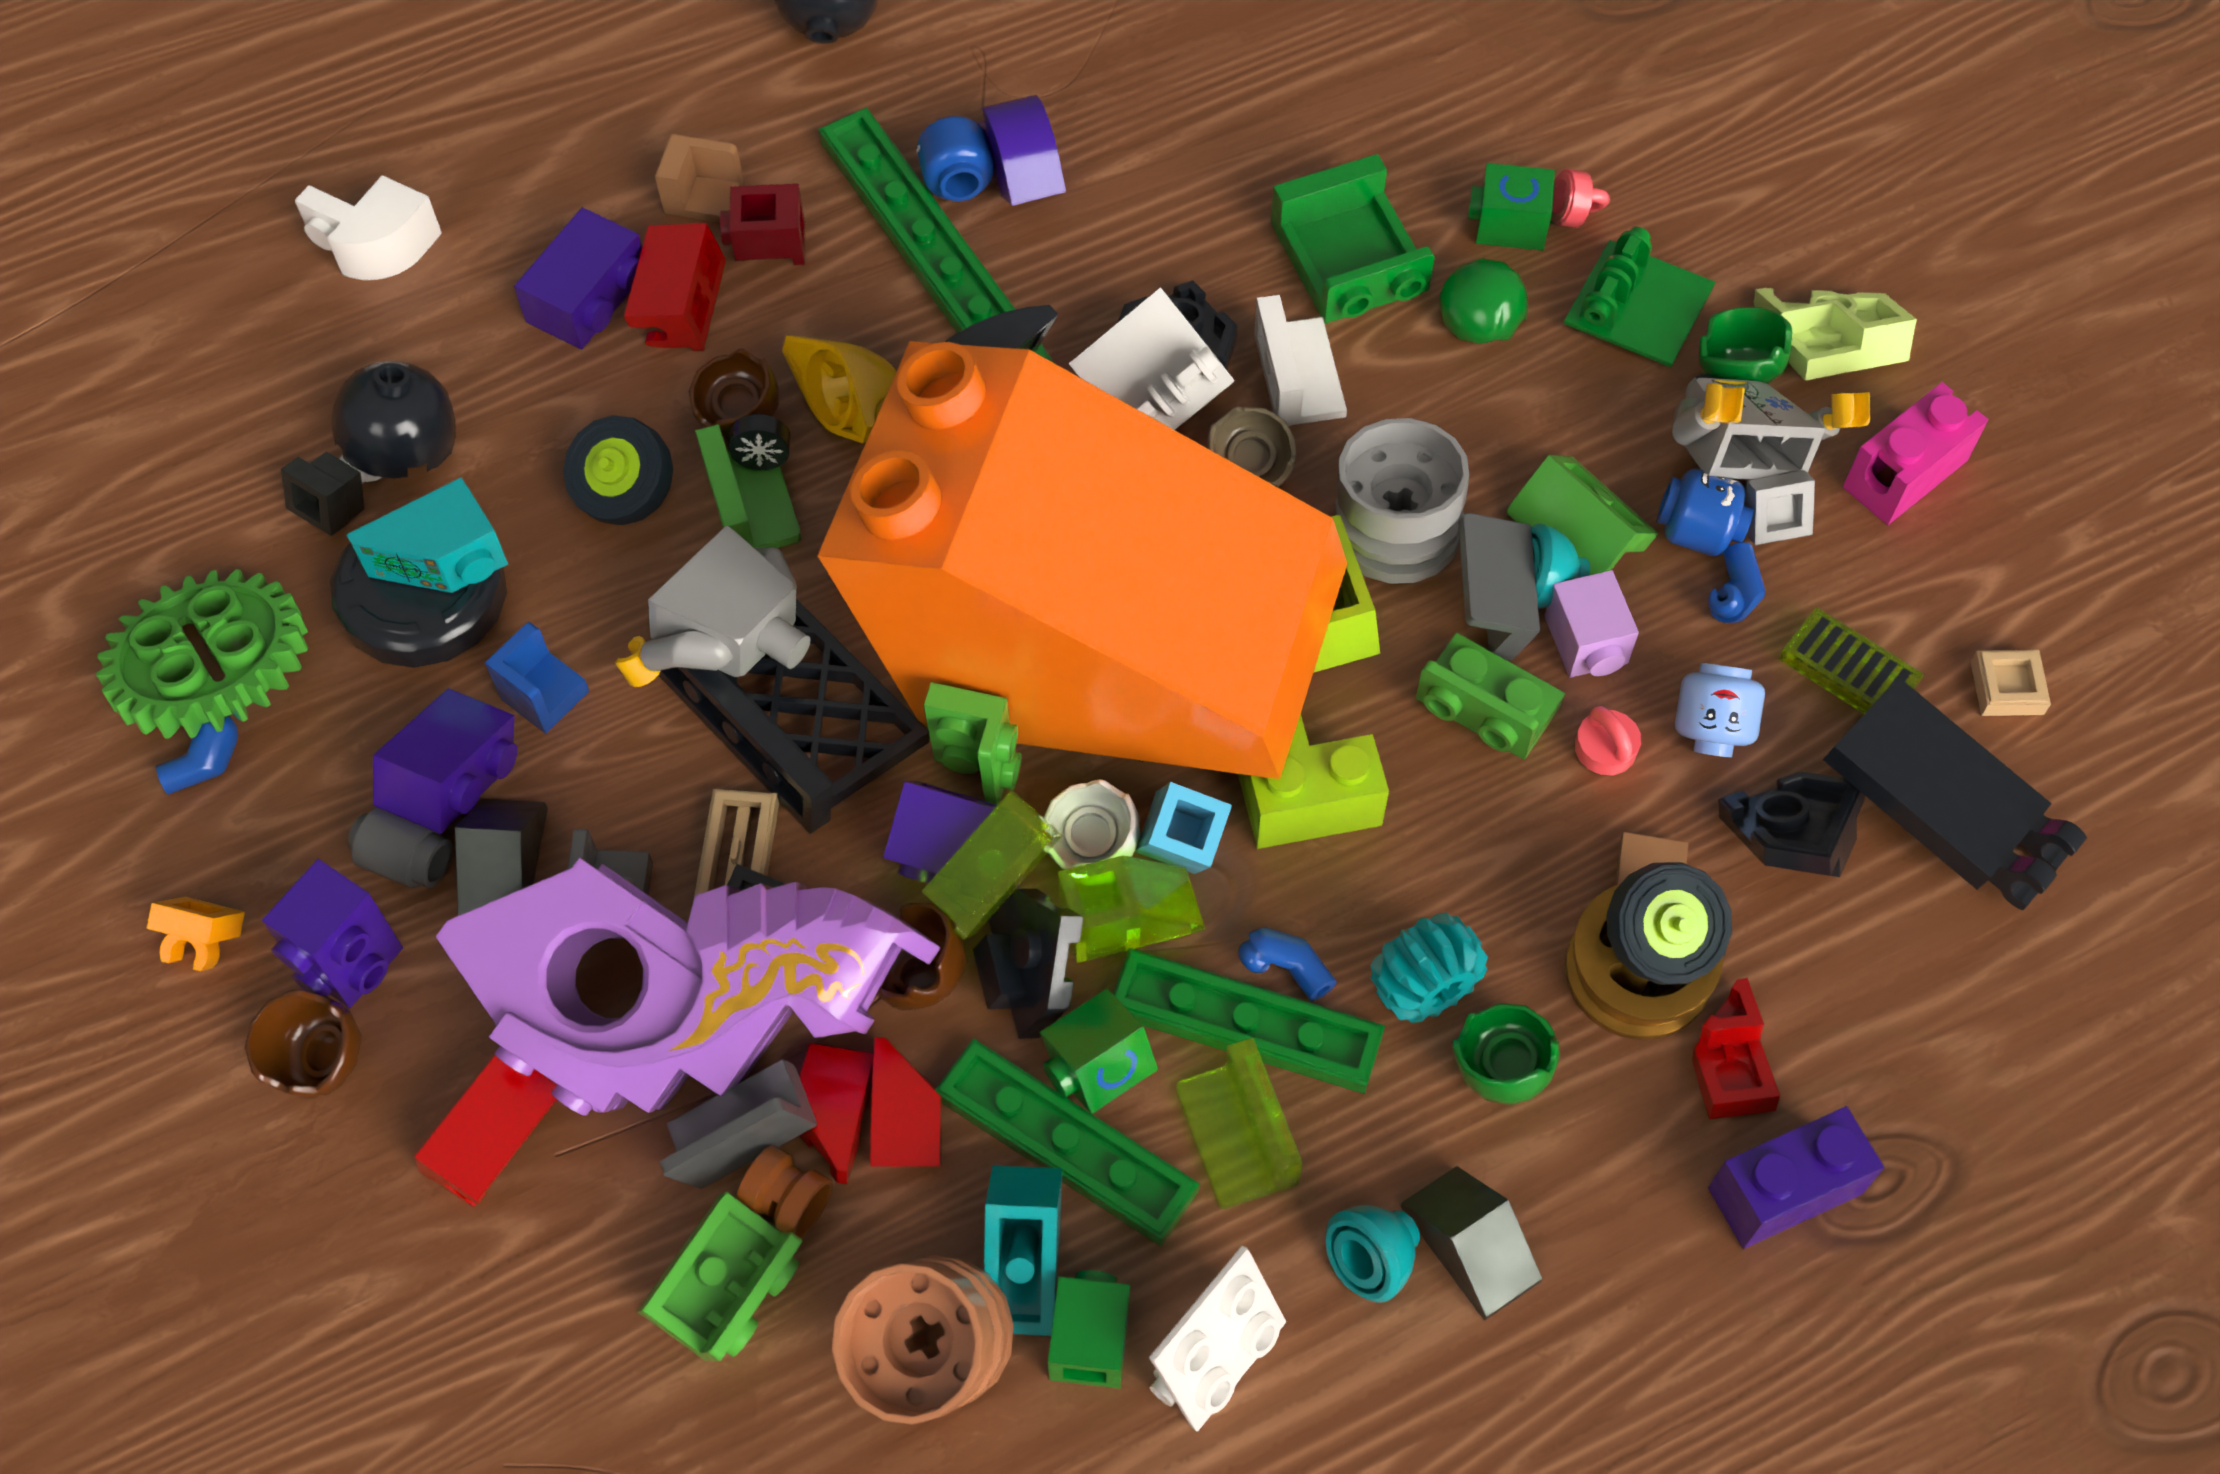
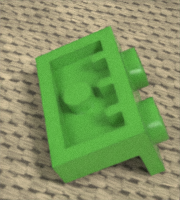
(1488, 696)
(974, 734)

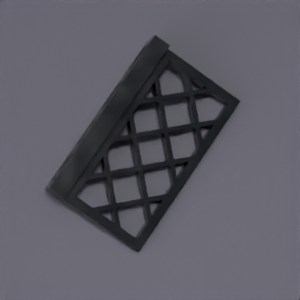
(779, 757)

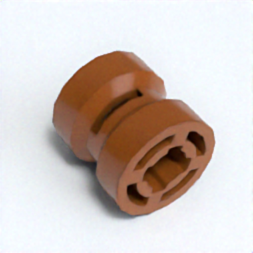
(784, 1192)

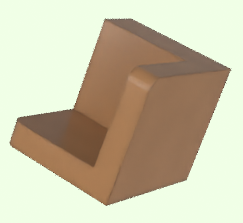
(697, 177)

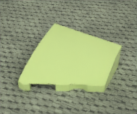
(1843, 331)

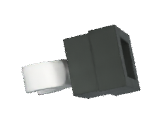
(324, 491)

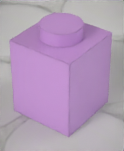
(1591, 625)

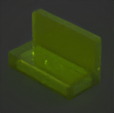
(991, 864)
(1240, 1128)

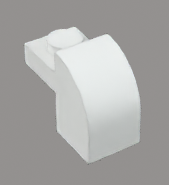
(378, 234)

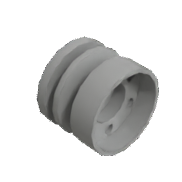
(1402, 498)

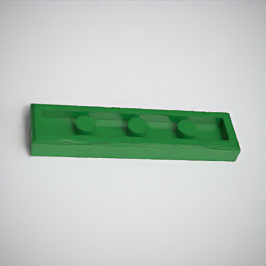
(1228, 1011)
(1063, 1135)

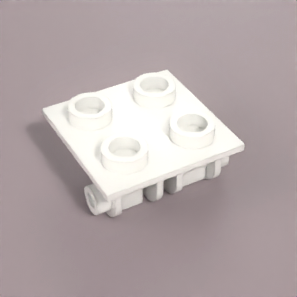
(1155, 363)
(1217, 1341)

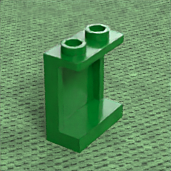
(1348, 240)

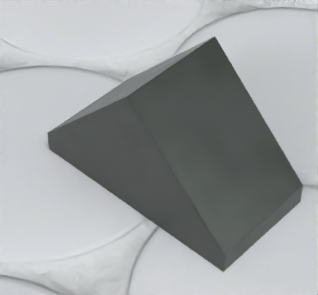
(497, 850)
(1475, 1239)

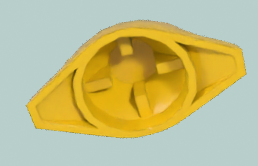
(840, 383)

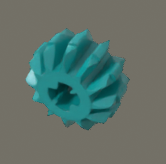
(1428, 967)

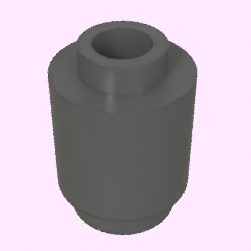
(399, 849)

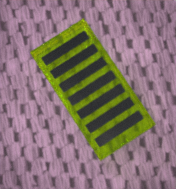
(1845, 661)

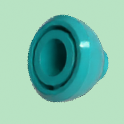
(1554, 561)
(1372, 1250)

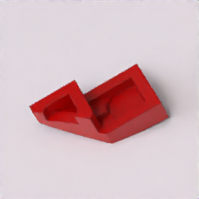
(1732, 1060)
(837, 1090)
(903, 1112)

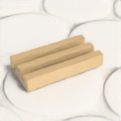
(714, 832)

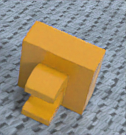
(195, 922)

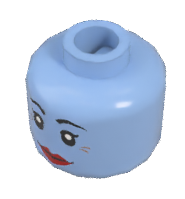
(1720, 709)

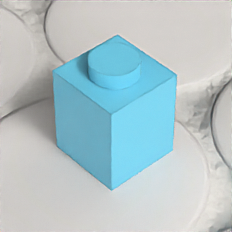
(1183, 828)

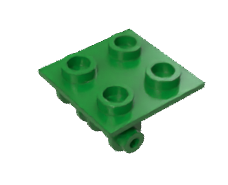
(1639, 299)

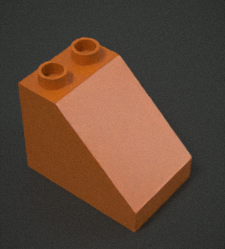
(1081, 566)

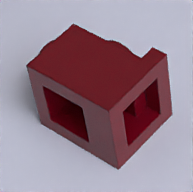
(765, 223)

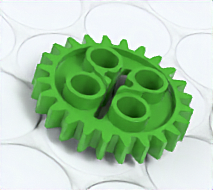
(160, 679)

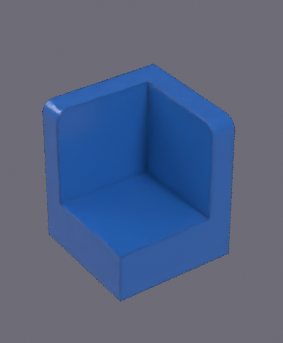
(534, 679)

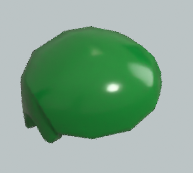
(1483, 301)
(1746, 344)
(1506, 1053)

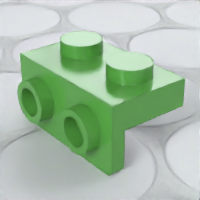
(721, 1280)

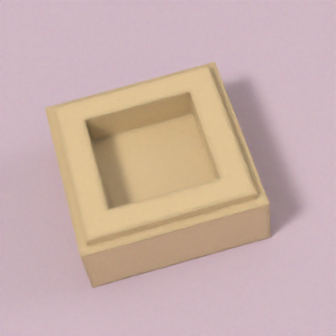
(2010, 682)

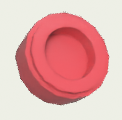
(1575, 198)
(1607, 741)

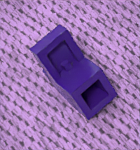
(1023, 150)

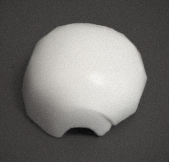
(1094, 823)

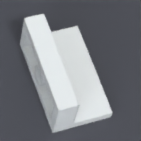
(1297, 365)

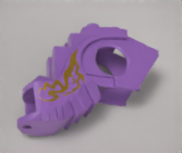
(709, 988)

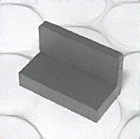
(1499, 582)
(738, 1126)

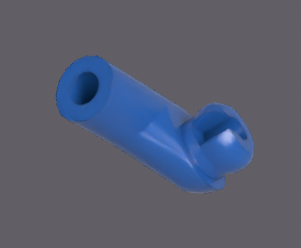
(1744, 588)
(205, 759)
(1291, 952)

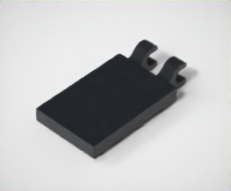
(1954, 795)

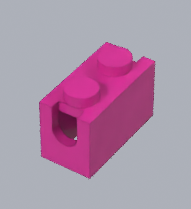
(1922, 450)

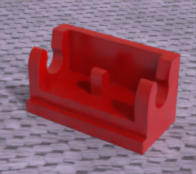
(676, 285)
(485, 1130)

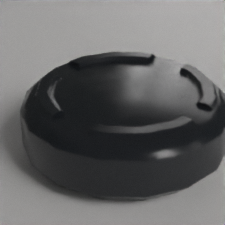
(410, 622)

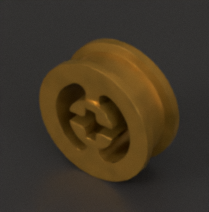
(1612, 993)

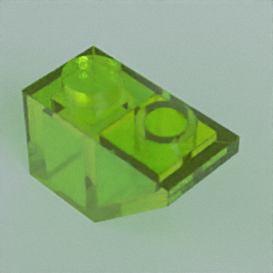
(1128, 904)

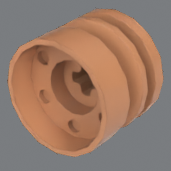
(884, 1348)

